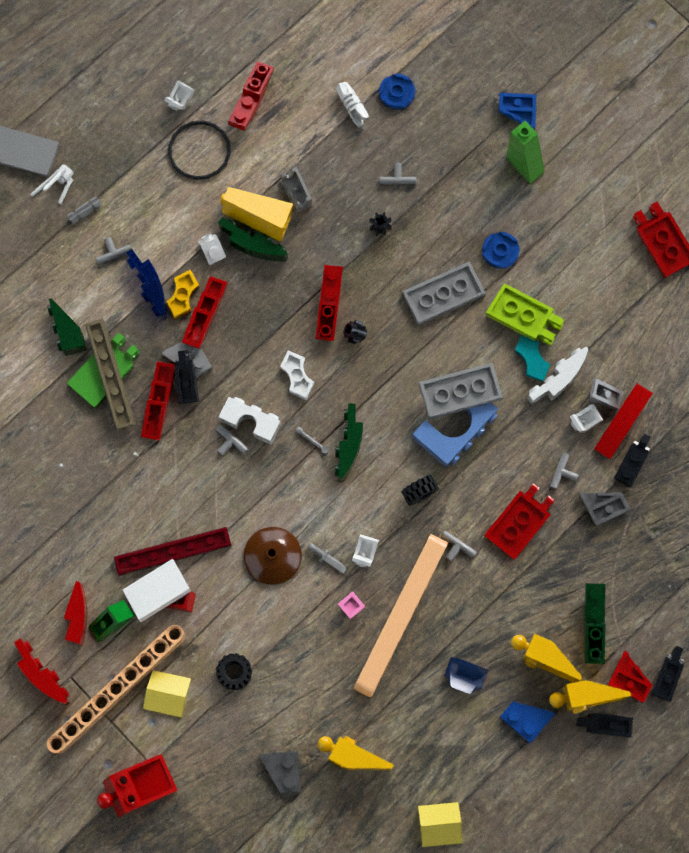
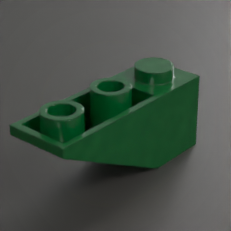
(70, 334)

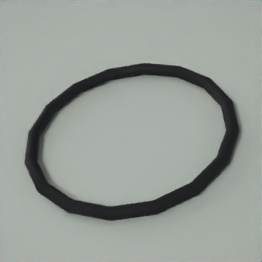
(203, 176)

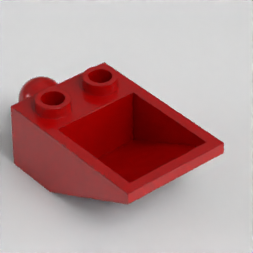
(137, 786)

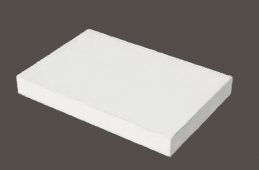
(156, 590)

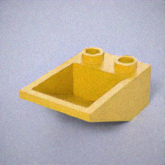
(547, 656)
(586, 694)
(351, 756)

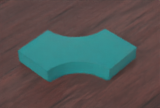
(535, 364)

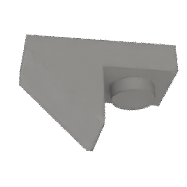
(605, 394)

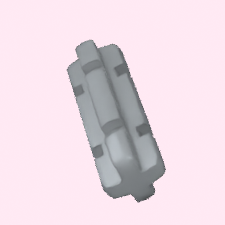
(84, 210)

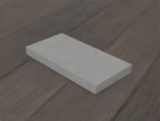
(27, 151)
(443, 293)
(460, 391)

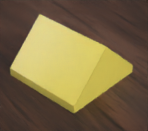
(440, 824)

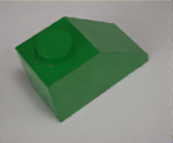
(111, 620)

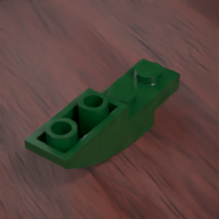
(257, 246)
(348, 450)
(594, 623)

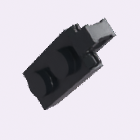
(186, 378)
(633, 461)
(669, 675)
(607, 725)

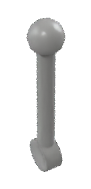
(324, 449)

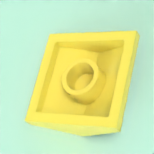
(166, 693)

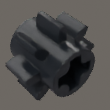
(383, 228)
(355, 332)

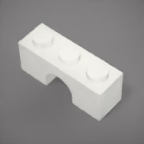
(236, 411)

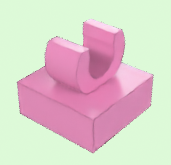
(351, 605)

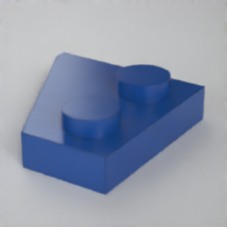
(518, 107)
(526, 719)

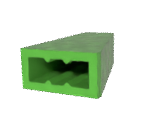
(525, 152)

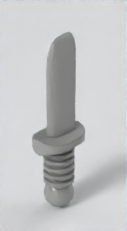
(327, 558)

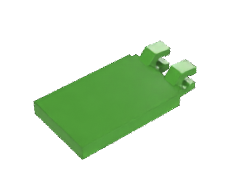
(87, 379)

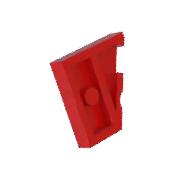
(630, 678)

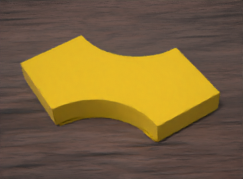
(180, 301)

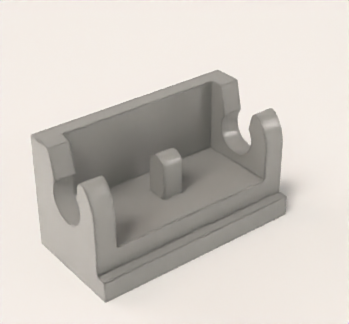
(296, 190)

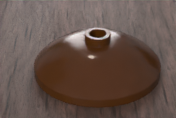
(279, 567)

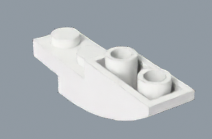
(565, 373)

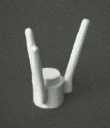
(61, 175)

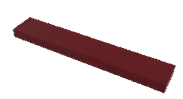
(174, 550)

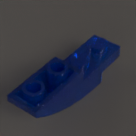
(151, 287)

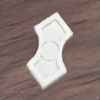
(300, 383)

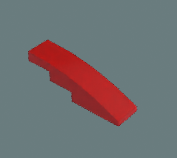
(204, 312)
(158, 401)
(623, 421)

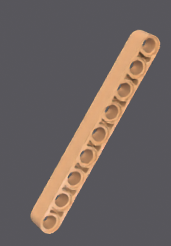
(400, 616)
(106, 692)

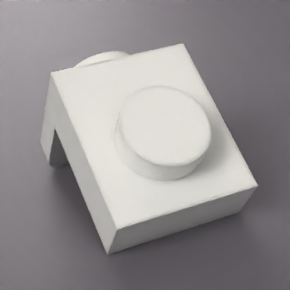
(179, 96)
(212, 248)
(586, 419)
(365, 551)

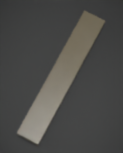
(110, 375)

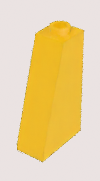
(257, 211)

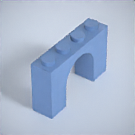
(446, 448)

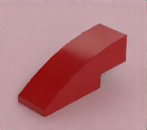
(77, 615)

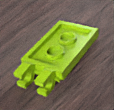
(524, 315)

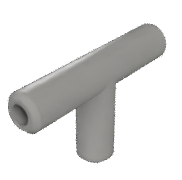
(397, 179)
(113, 253)
(231, 440)
(562, 472)
(457, 545)

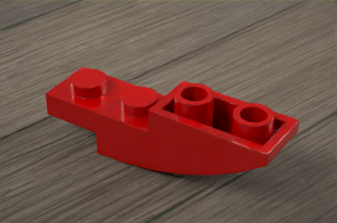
(252, 96)
(329, 303)
(43, 679)

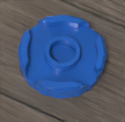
(397, 91)
(500, 250)

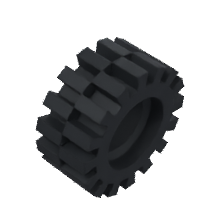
(420, 490)
(222, 667)

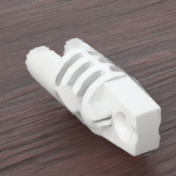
(352, 103)

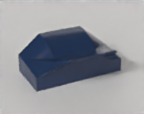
(465, 675)

